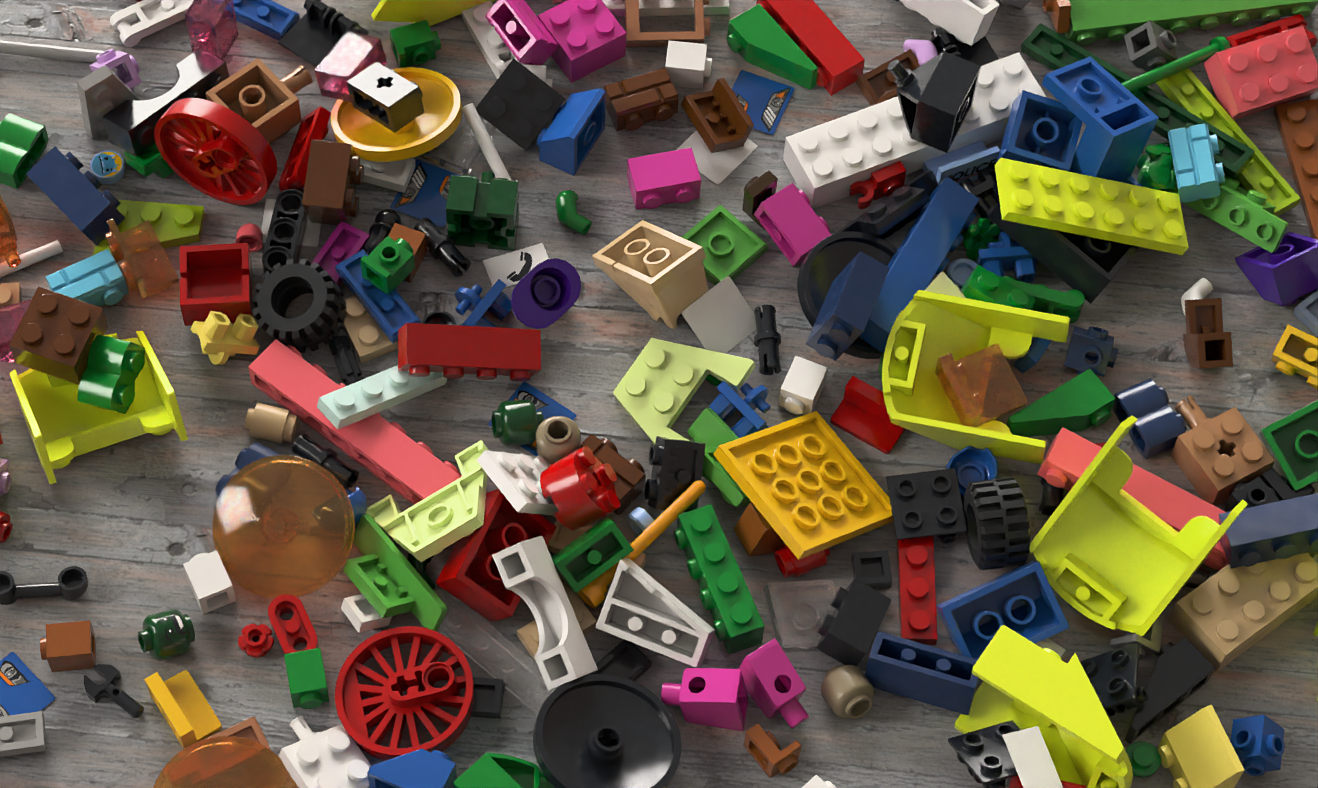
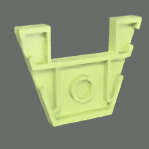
(666, 380)
(442, 516)

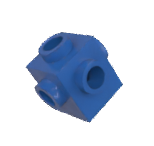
(1258, 744)

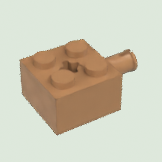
(263, 97)
(1218, 451)

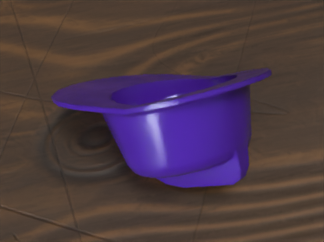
(546, 293)

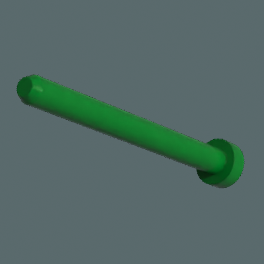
(1215, 45)

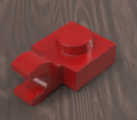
(881, 184)

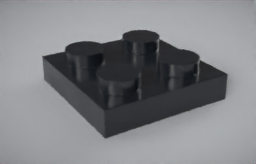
(520, 104)

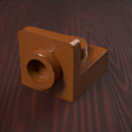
(766, 752)

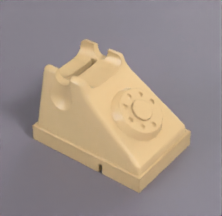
(655, 270)

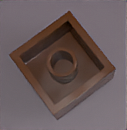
(332, 183)
(57, 335)

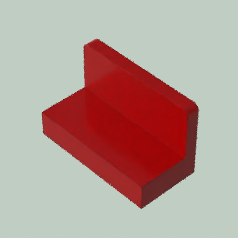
(866, 416)

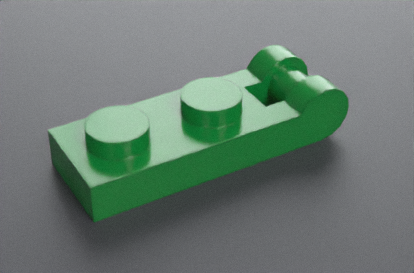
(1050, 300)

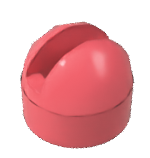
(252, 235)

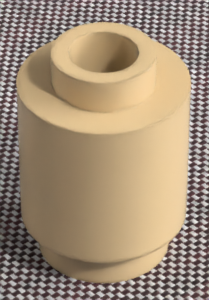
(271, 423)

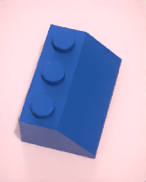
(1015, 599)

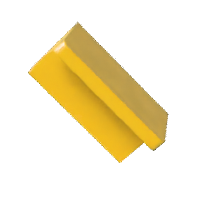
(183, 707)

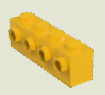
(1297, 354)

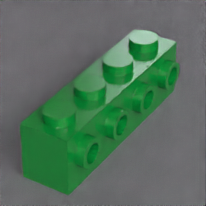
(719, 579)

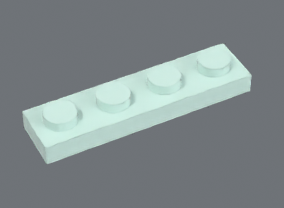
(375, 395)

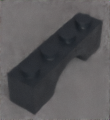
(133, 122)

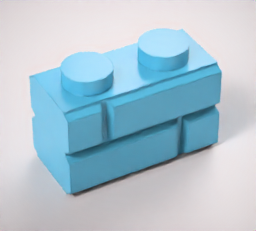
(1194, 162)
(92, 280)

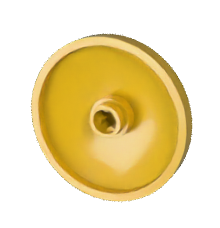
(426, 132)

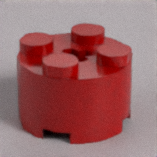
(580, 489)

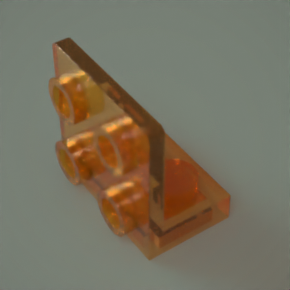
(143, 257)
(980, 386)

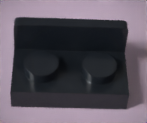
(674, 469)

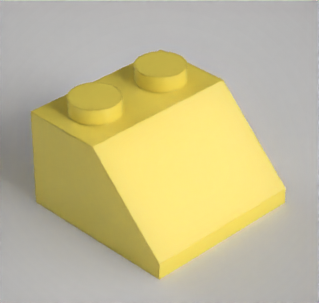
(1200, 753)

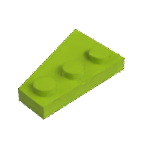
(171, 222)

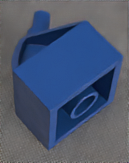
(1040, 132)

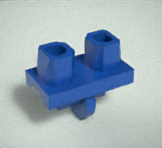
(1007, 256)
(495, 301)
(729, 401)

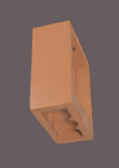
(660, 39)

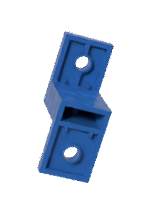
(1114, 120)

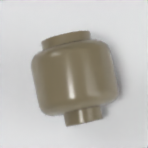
(557, 438)
(847, 691)

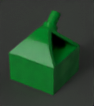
(502, 772)

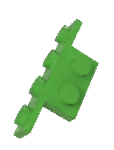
(1243, 213)
(714, 432)
(390, 579)

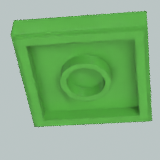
(726, 243)

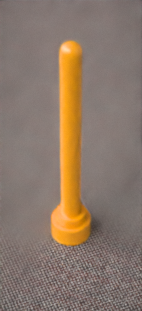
(594, 592)

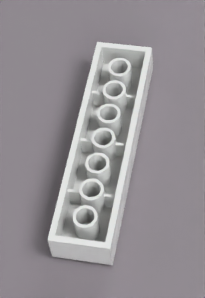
(853, 146)

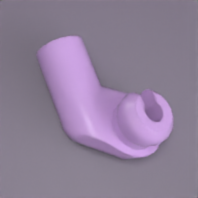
(923, 49)

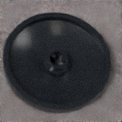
(826, 263)
(606, 735)

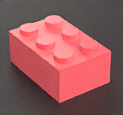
(1263, 73)

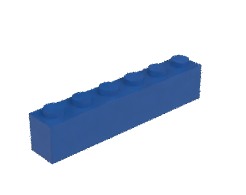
(920, 256)

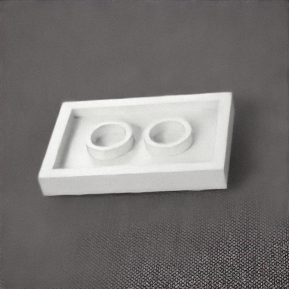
(519, 480)

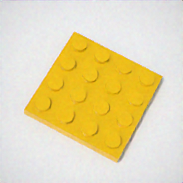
(806, 484)

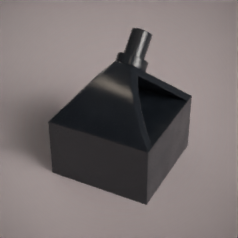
(936, 97)

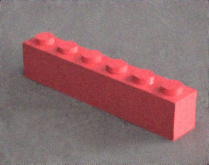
(1072, 455)

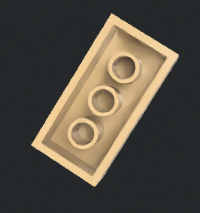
(1244, 605)

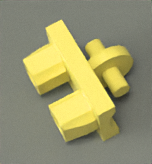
(223, 339)

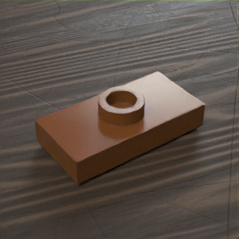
(1059, 13)

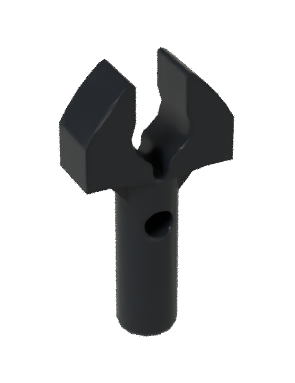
(112, 691)

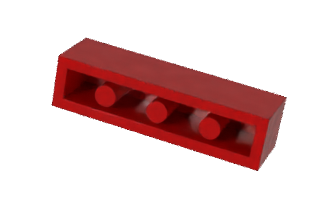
(820, 40)
(469, 350)

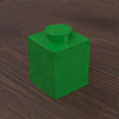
(306, 678)

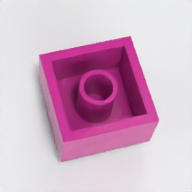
(586, 36)

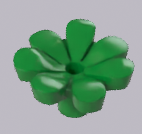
(979, 236)

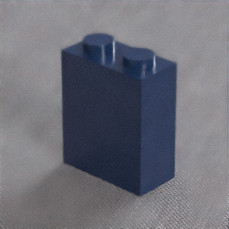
(847, 306)

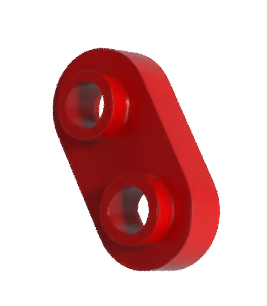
(291, 631)

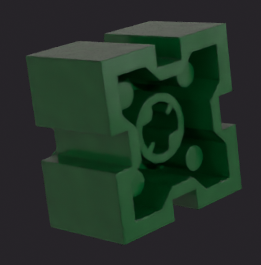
(483, 211)

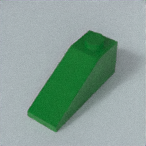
(769, 47)
(1073, 406)

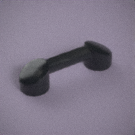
(70, 585)

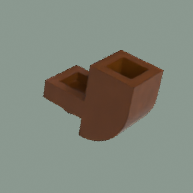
(1204, 338)

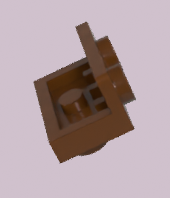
(879, 83)
(719, 117)

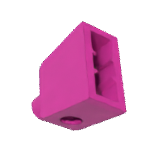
(768, 672)
(710, 697)

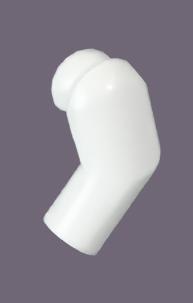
(1197, 291)

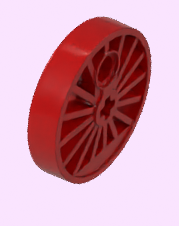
(216, 151)
(388, 700)

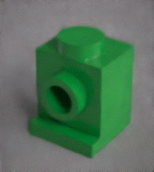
(414, 44)
(388, 264)

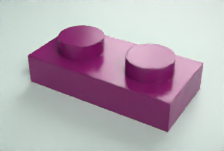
(342, 244)

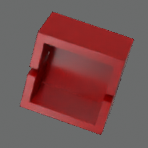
(217, 279)

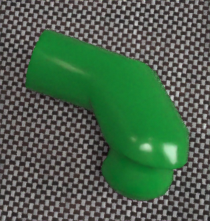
(568, 214)

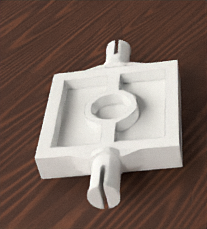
(325, 758)

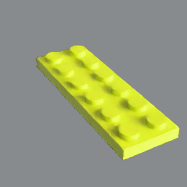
(1090, 206)

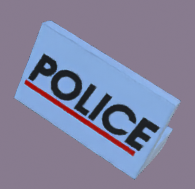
(962, 162)

